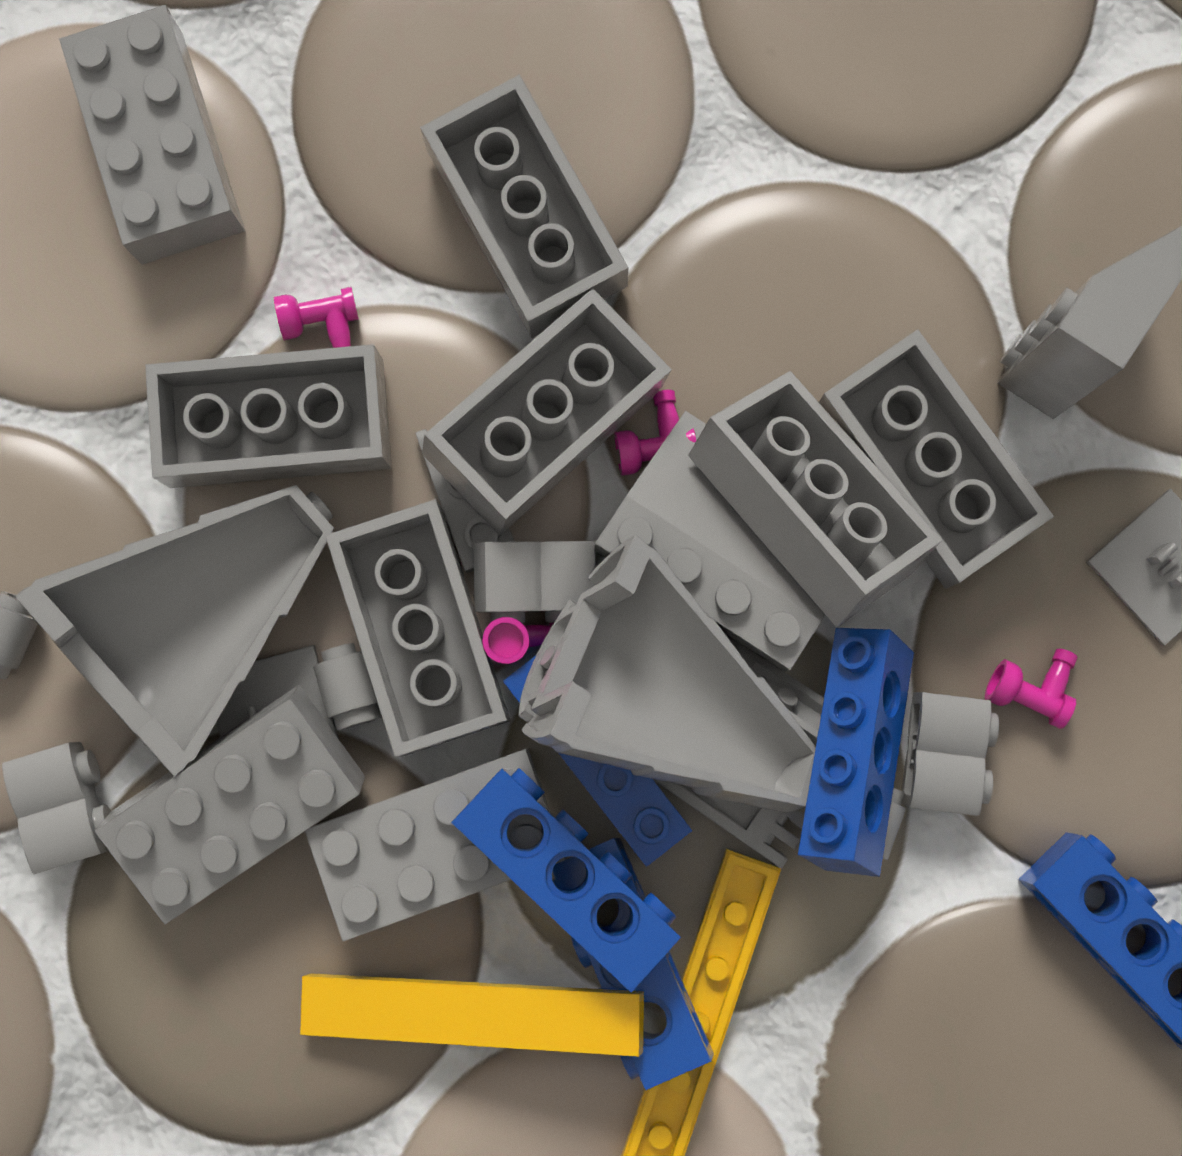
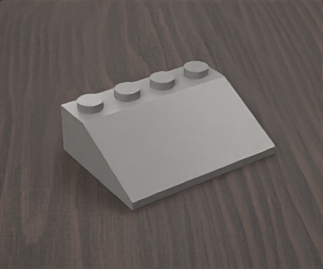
(1092, 330)
(714, 553)

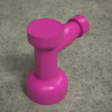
(333, 310)
(636, 451)
(508, 639)
(1049, 700)

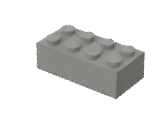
(151, 135)
(524, 204)
(545, 411)
(268, 416)
(938, 456)
(813, 497)
(417, 628)
(231, 805)
(407, 852)

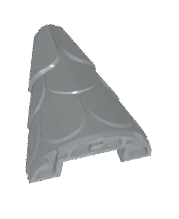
(183, 614)
(662, 691)

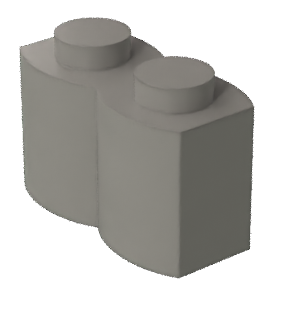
(530, 576)
(948, 753)
(56, 805)

